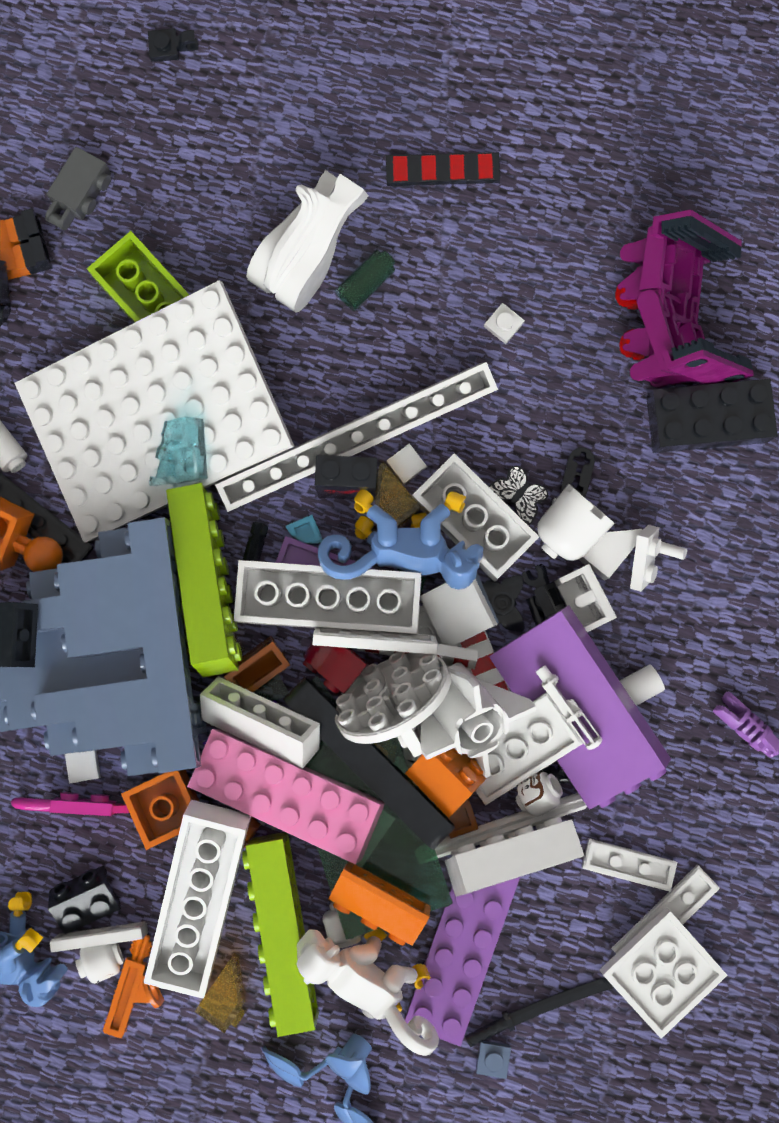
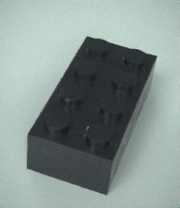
(711, 415)

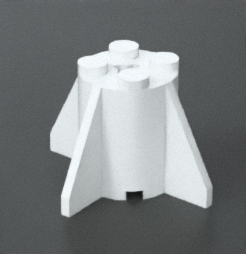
(471, 718)

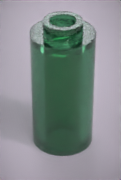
(366, 279)

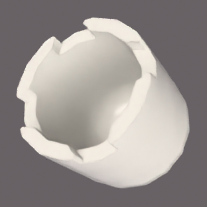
(572, 526)

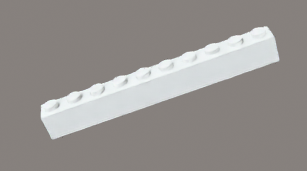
(357, 435)

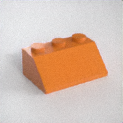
(380, 904)

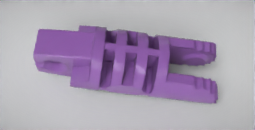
(747, 725)

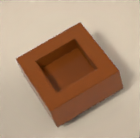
(463, 820)

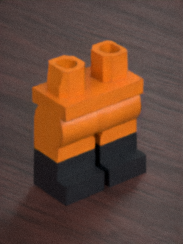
(23, 245)

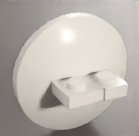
(393, 699)

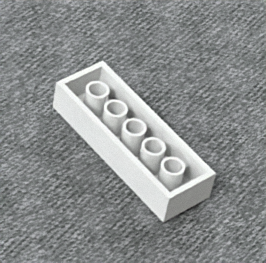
(312, 599)
(197, 898)

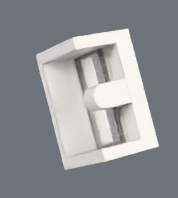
(585, 597)

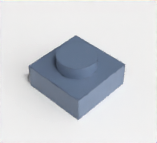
(493, 1059)

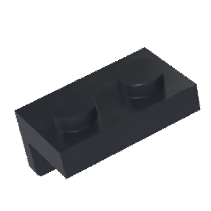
(82, 900)

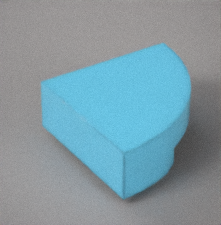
(305, 530)

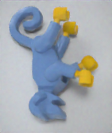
(407, 549)
(17, 967)

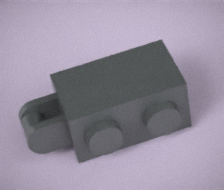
(77, 188)

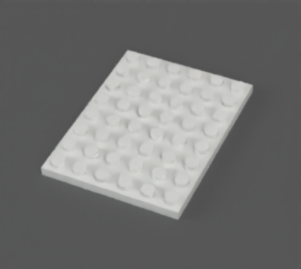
(109, 402)

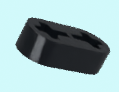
(585, 474)

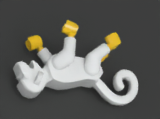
(366, 986)

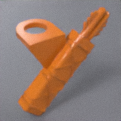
(131, 989)

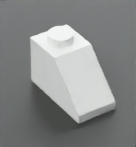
(610, 552)

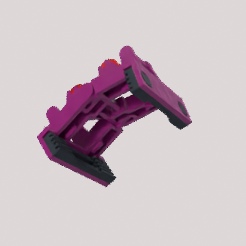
(672, 340)

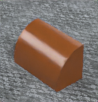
(259, 665)

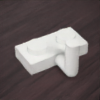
(646, 550)

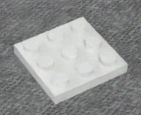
(663, 972)

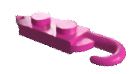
(71, 804)

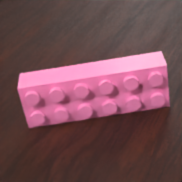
(287, 796)

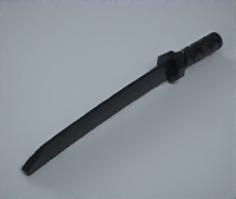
(537, 1008)

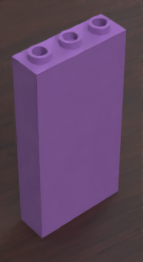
(628, 744)

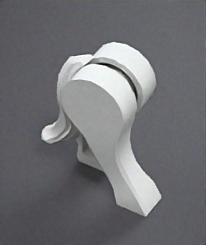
(301, 248)

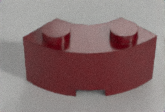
(336, 664)

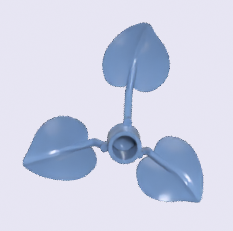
(346, 1062)

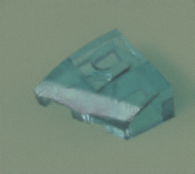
(181, 452)

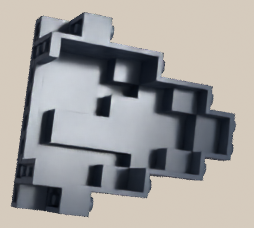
(111, 656)

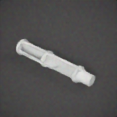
(567, 707)

